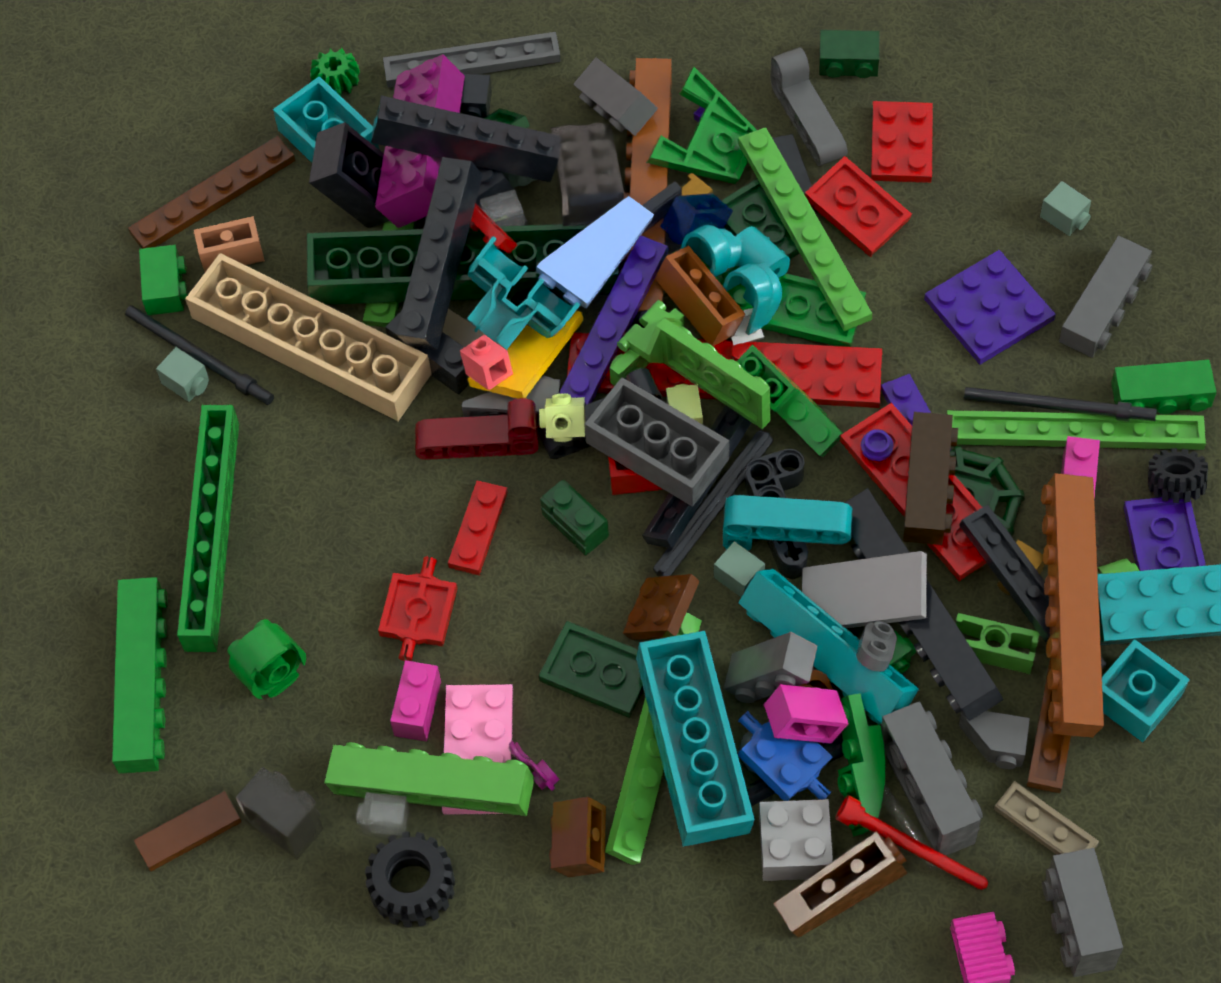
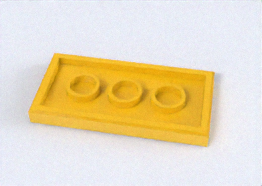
(531, 357)

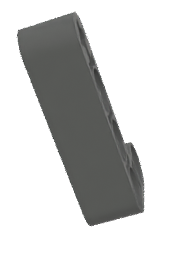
(805, 108)

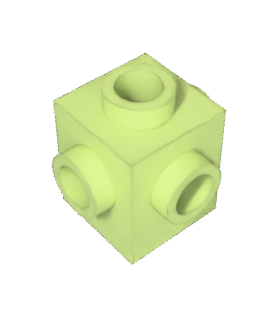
(572, 421)

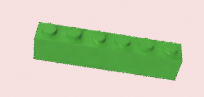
(431, 779)

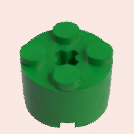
(266, 659)

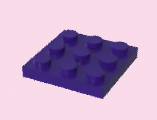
(989, 307)

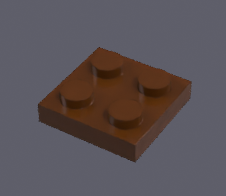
(661, 607)

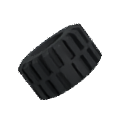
(401, 854)

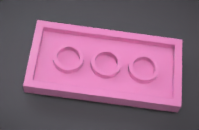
(478, 725)

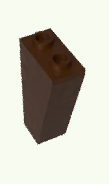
(842, 884)

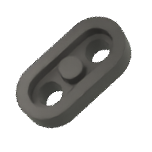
(876, 646)

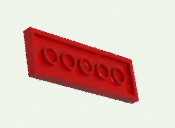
(892, 478)

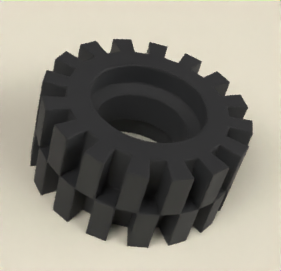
(1177, 475)

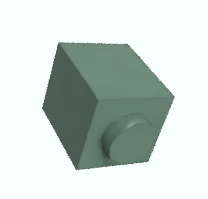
(1066, 209)
(183, 374)
(737, 568)

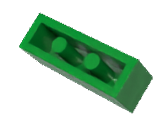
(1166, 386)

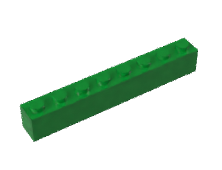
(208, 529)

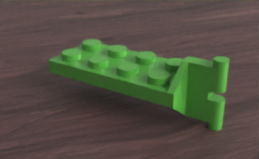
(670, 343)

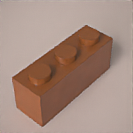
(700, 296)

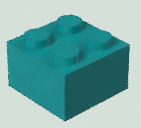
(1140, 690)

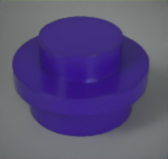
(877, 445)

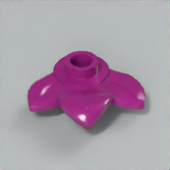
(542, 772)

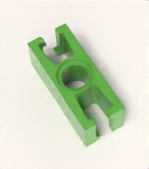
(1006, 635)

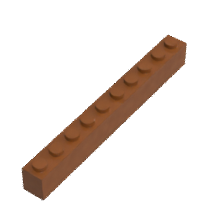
(646, 180)

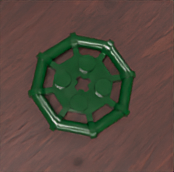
(979, 484)

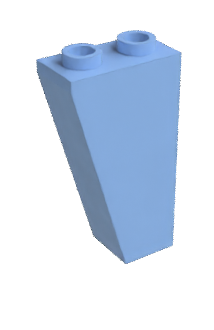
(593, 254)

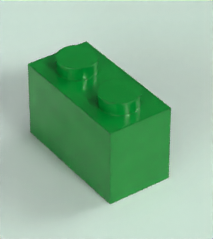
(162, 279)

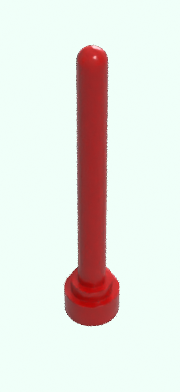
(853, 813)

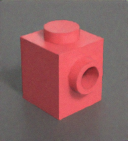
(486, 362)

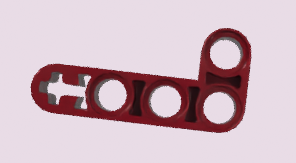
(480, 435)

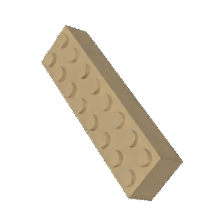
(309, 336)

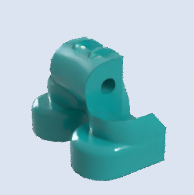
(758, 263)
(500, 317)

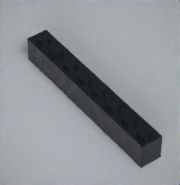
(937, 633)

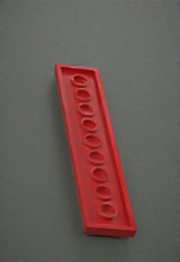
(823, 372)

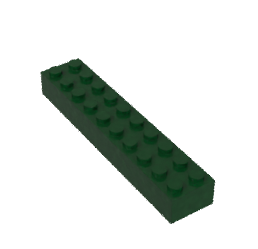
(380, 263)

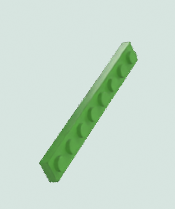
(805, 229)
(1053, 429)
(640, 783)

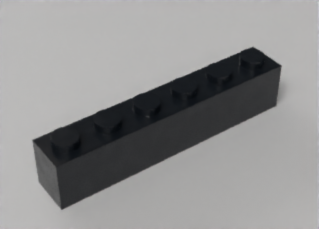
(467, 138)
(439, 253)

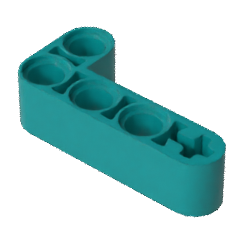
(785, 520)

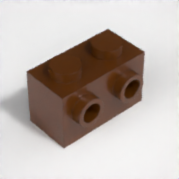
(578, 837)

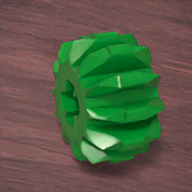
(337, 70)

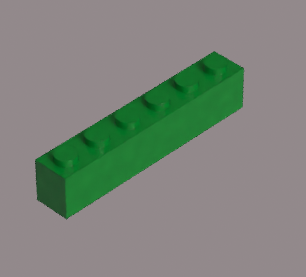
(139, 675)

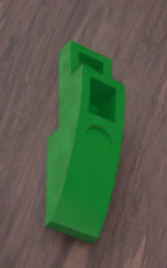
(792, 403)
(866, 758)

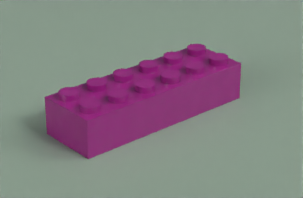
(408, 176)

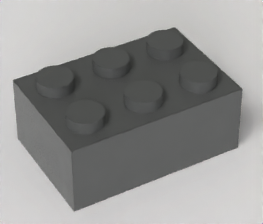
(1082, 913)

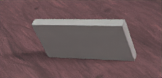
(870, 589)

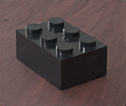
(348, 172)

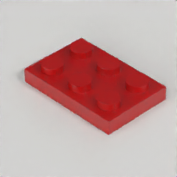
(902, 141)
(857, 206)

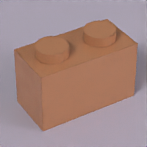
(233, 239)

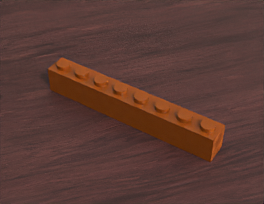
(1072, 606)

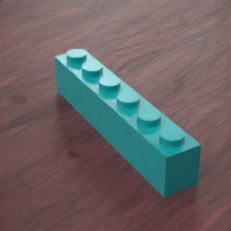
(786, 609)

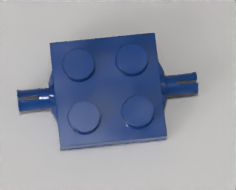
(784, 763)

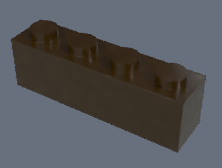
(928, 478)

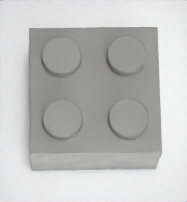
(794, 839)

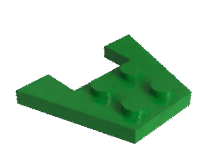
(714, 144)

